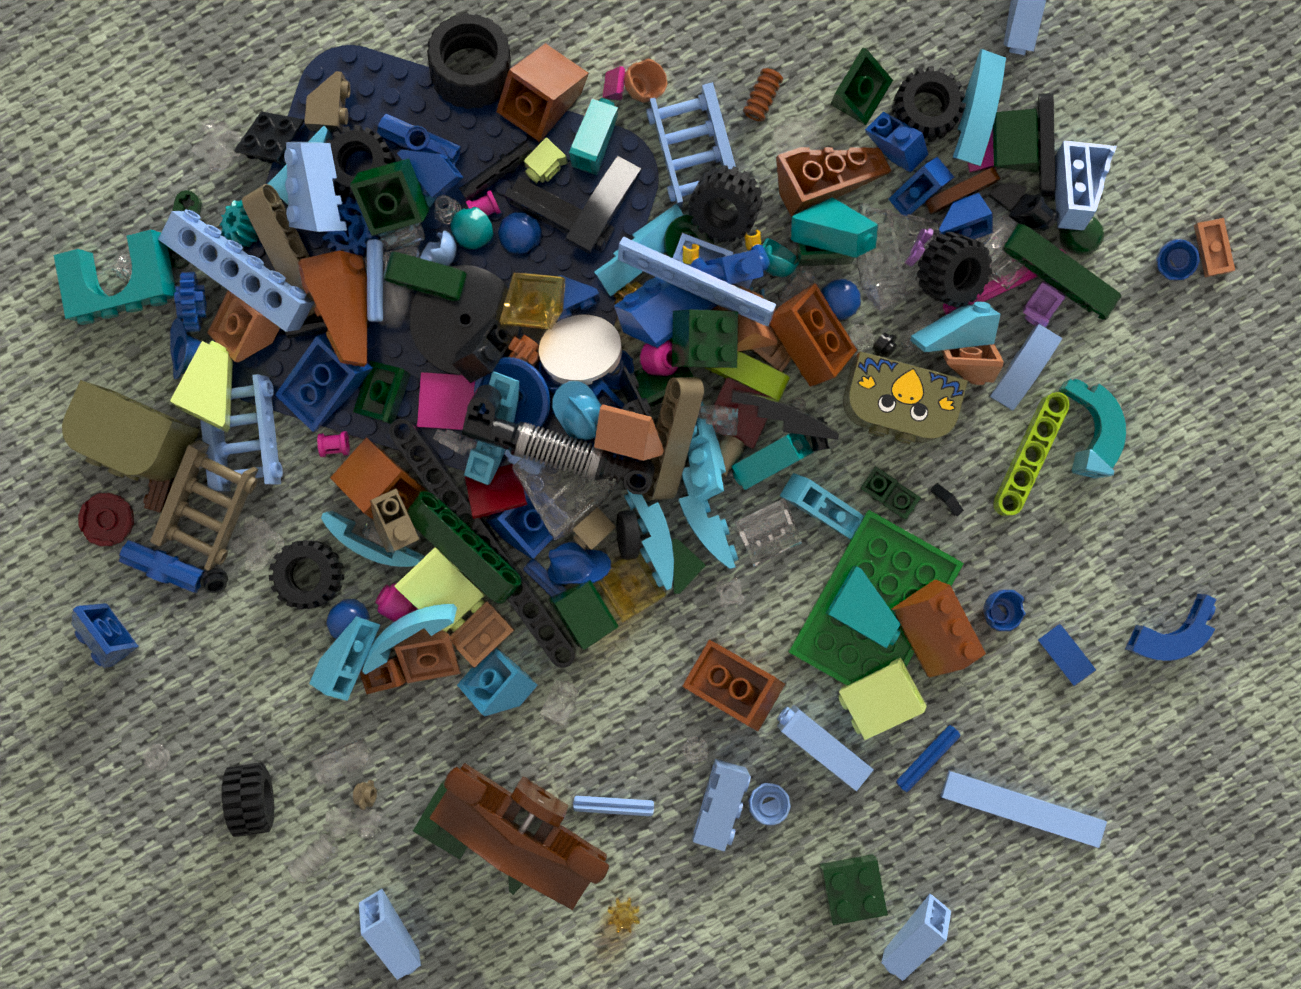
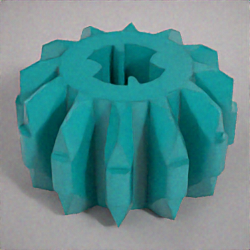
(237, 225)

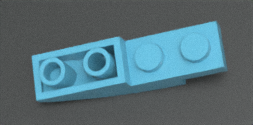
(705, 461)
(710, 530)
(658, 546)

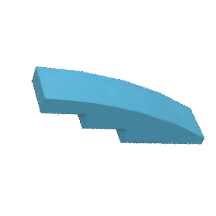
(981, 107)
(616, 273)

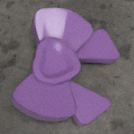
(918, 249)

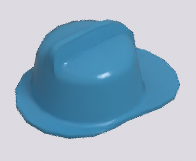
(577, 410)

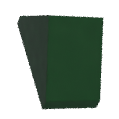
(686, 566)

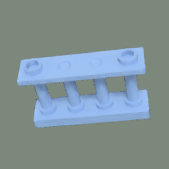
(713, 127)
(220, 450)

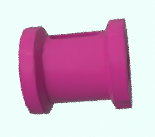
(486, 204)
(333, 444)

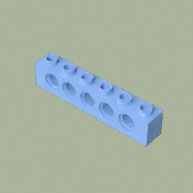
(179, 236)

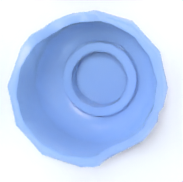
(442, 251)
(772, 811)

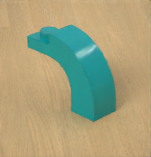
(1107, 417)

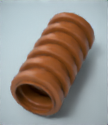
(763, 94)

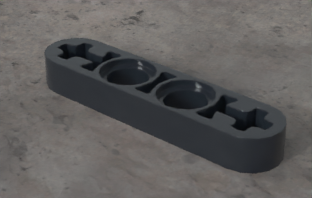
(1046, 145)

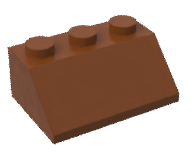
(813, 335)
(938, 629)

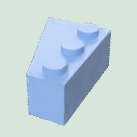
(1080, 181)
(311, 188)
(721, 805)

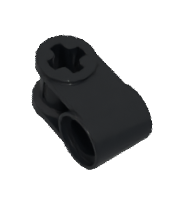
(1034, 213)

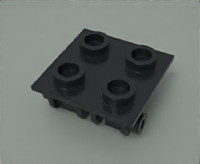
(268, 137)
(629, 386)

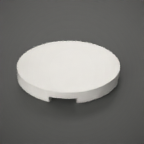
(580, 349)

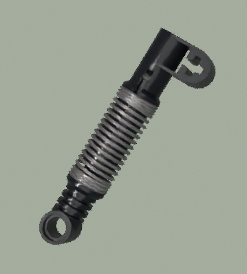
(543, 445)

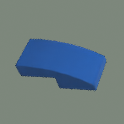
(1067, 655)

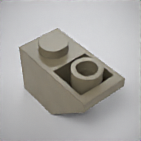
(327, 104)
(392, 521)
(593, 529)

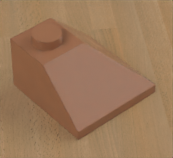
(241, 328)
(975, 363)
(427, 656)

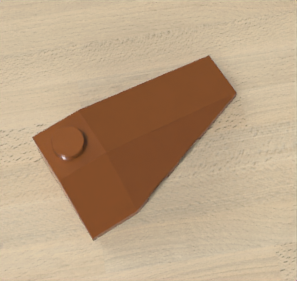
(817, 175)
(340, 295)

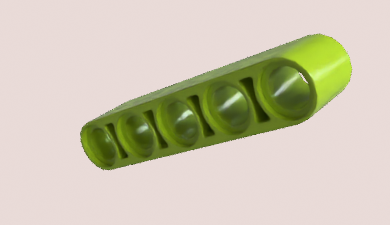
(755, 375)
(1040, 445)

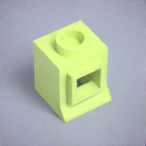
(544, 161)

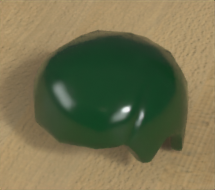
(1083, 241)

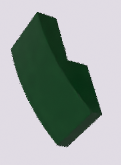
(890, 493)

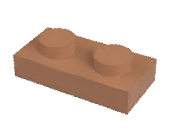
(1214, 247)

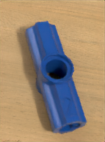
(403, 135)
(161, 566)

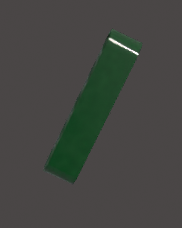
(1061, 271)
(463, 547)

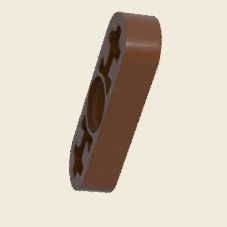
(968, 187)

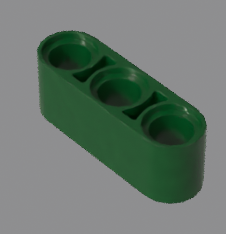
(425, 276)

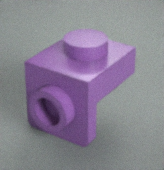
(1042, 304)

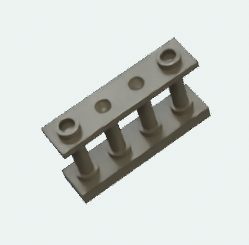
(177, 505)

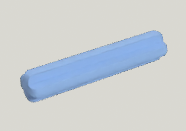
(374, 280)
(613, 806)

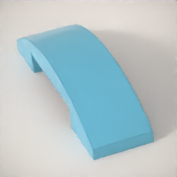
(485, 457)
(342, 529)
(431, 618)

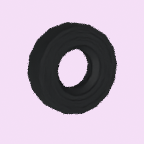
(628, 534)

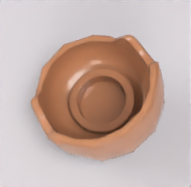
(645, 80)

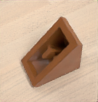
(384, 677)

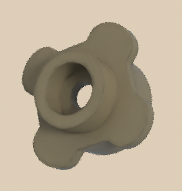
(365, 794)

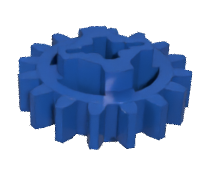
(356, 233)
(190, 301)

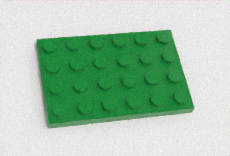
(897, 568)

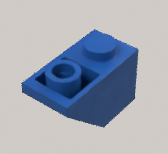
(898, 141)
(433, 171)
(577, 296)

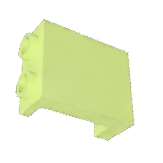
(882, 700)

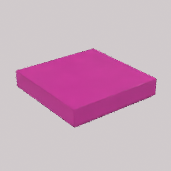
(443, 401)

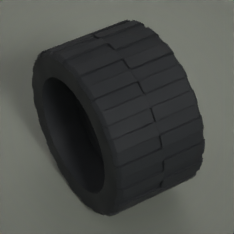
(462, 33)

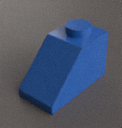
(921, 187)
(968, 217)

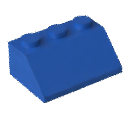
(649, 310)

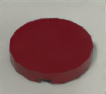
(116, 518)

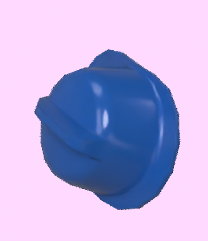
(181, 347)
(577, 565)

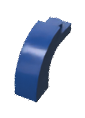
(1180, 643)

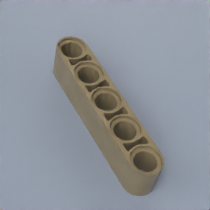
(278, 239)
(675, 431)

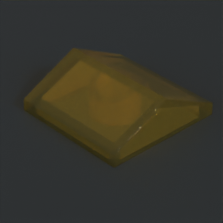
(533, 301)
(629, 588)

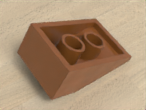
(733, 685)

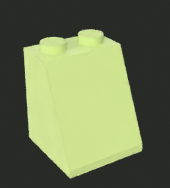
(207, 386)
(440, 582)

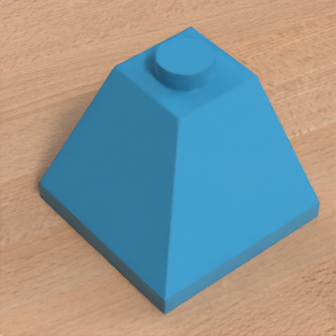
(496, 684)

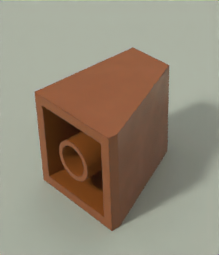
(541, 91)
(372, 473)

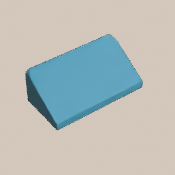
(1091, 465)

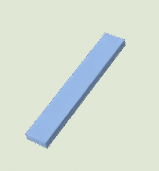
(696, 281)
(1023, 809)

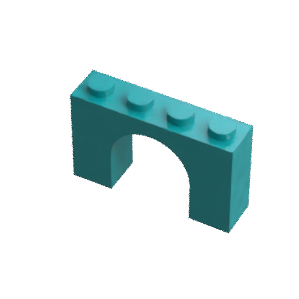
(149, 283)

